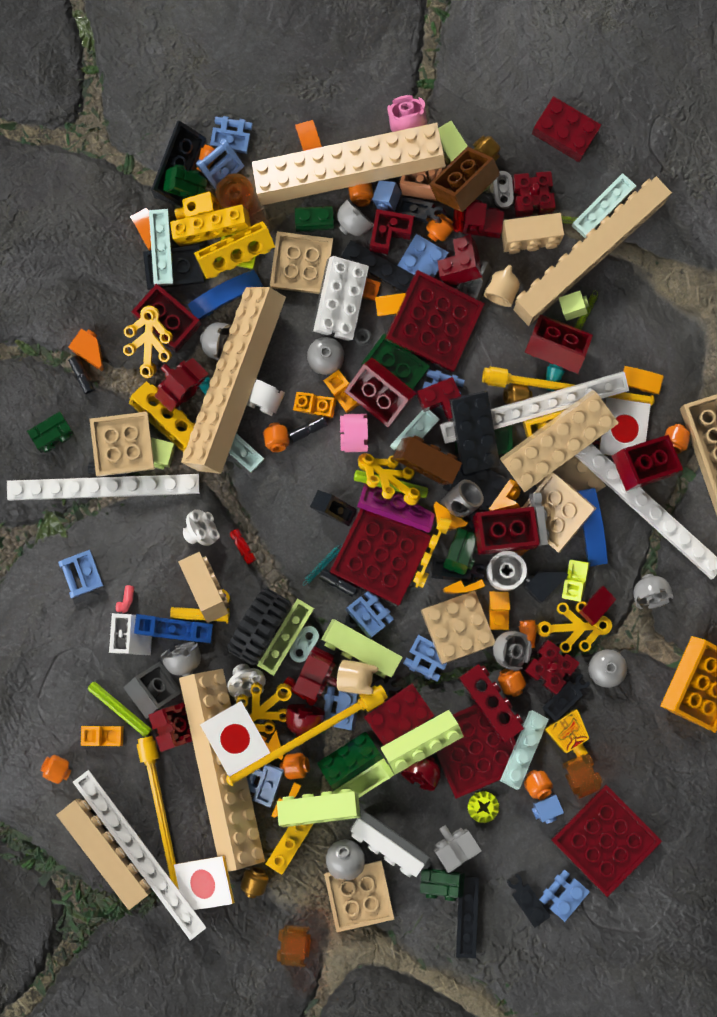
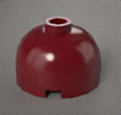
(303, 719)
(423, 772)

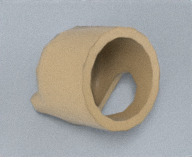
(503, 287)
(355, 677)

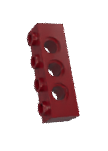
(469, 681)

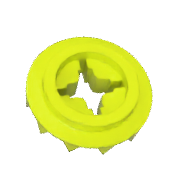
(473, 806)

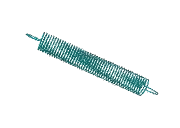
(309, 581)

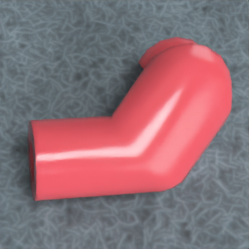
(127, 600)

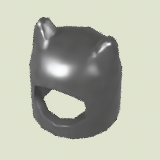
(463, 499)

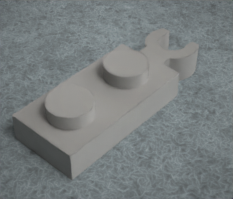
(541, 517)

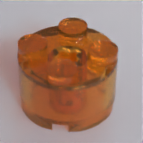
(235, 184)
(581, 776)
(294, 945)

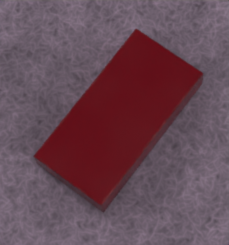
(597, 605)

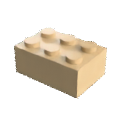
(532, 233)
(204, 586)

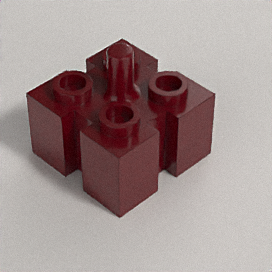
(533, 194)
(180, 383)
(551, 667)
(316, 673)
(171, 726)

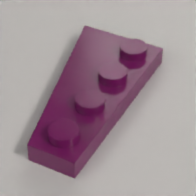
(395, 508)

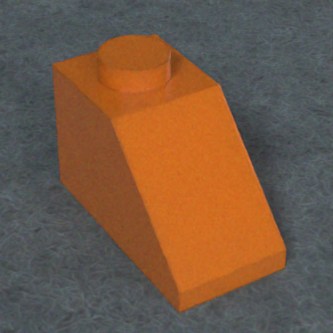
(88, 348)

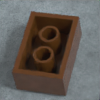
(464, 179)
(427, 460)

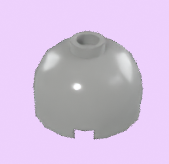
(353, 220)
(214, 338)
(325, 355)
(652, 591)
(512, 650)
(182, 659)
(607, 668)
(345, 860)

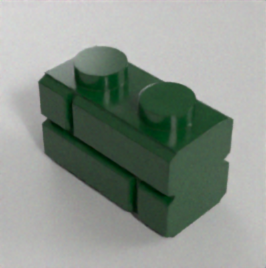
(184, 182)
(314, 218)
(50, 432)
(461, 551)
(441, 883)

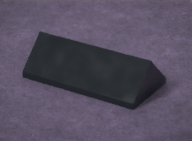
(181, 150)

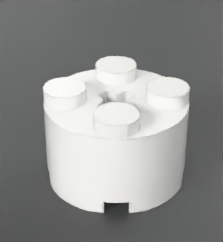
(265, 397)
(512, 562)

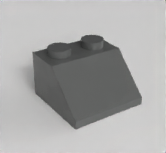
(152, 689)

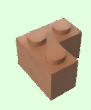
(418, 183)

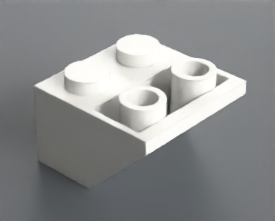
(123, 637)

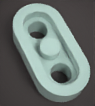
(304, 644)

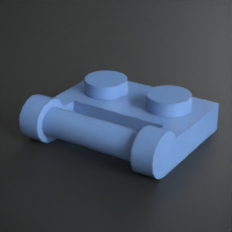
(227, 165)
(86, 571)

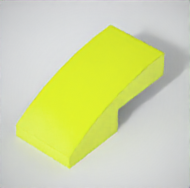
(576, 580)

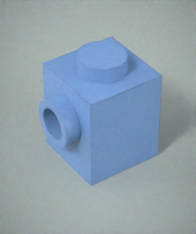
(386, 196)
(547, 809)

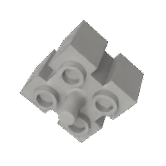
(456, 848)

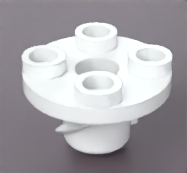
(200, 528)
(242, 680)

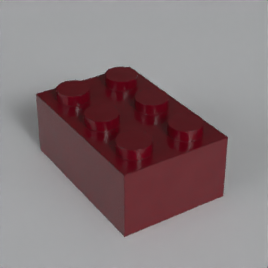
(566, 129)
(171, 315)
(559, 344)
(380, 392)
(647, 462)
(506, 530)
(399, 715)

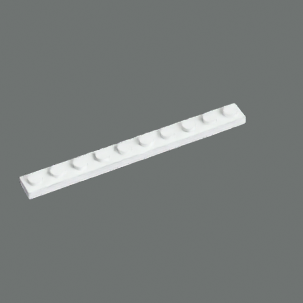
(547, 403)
(103, 487)
(650, 511)
(139, 855)

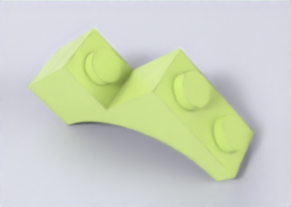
(368, 779)

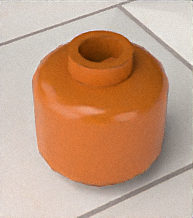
(361, 194)
(440, 230)
(276, 437)
(679, 437)
(511, 682)
(295, 766)
(55, 769)
(538, 784)

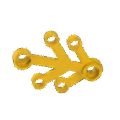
(149, 340)
(370, 465)
(421, 577)
(577, 626)
(262, 712)

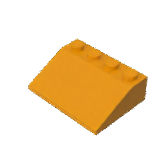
(694, 685)

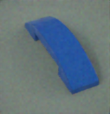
(223, 294)
(594, 531)
(173, 629)

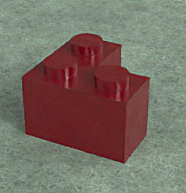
(481, 221)
(389, 225)
(464, 265)
(439, 395)

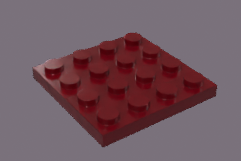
(434, 321)
(381, 555)
(478, 756)
(606, 840)

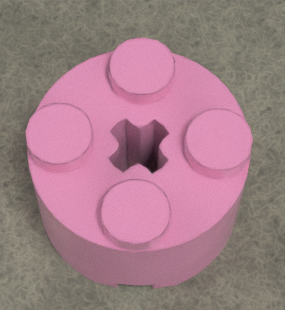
(407, 113)
(355, 433)

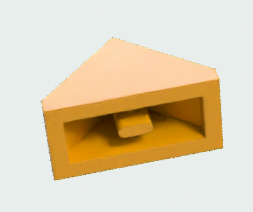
(442, 512)

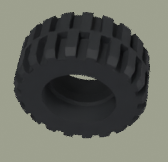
(259, 626)

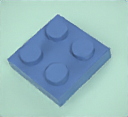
(422, 256)

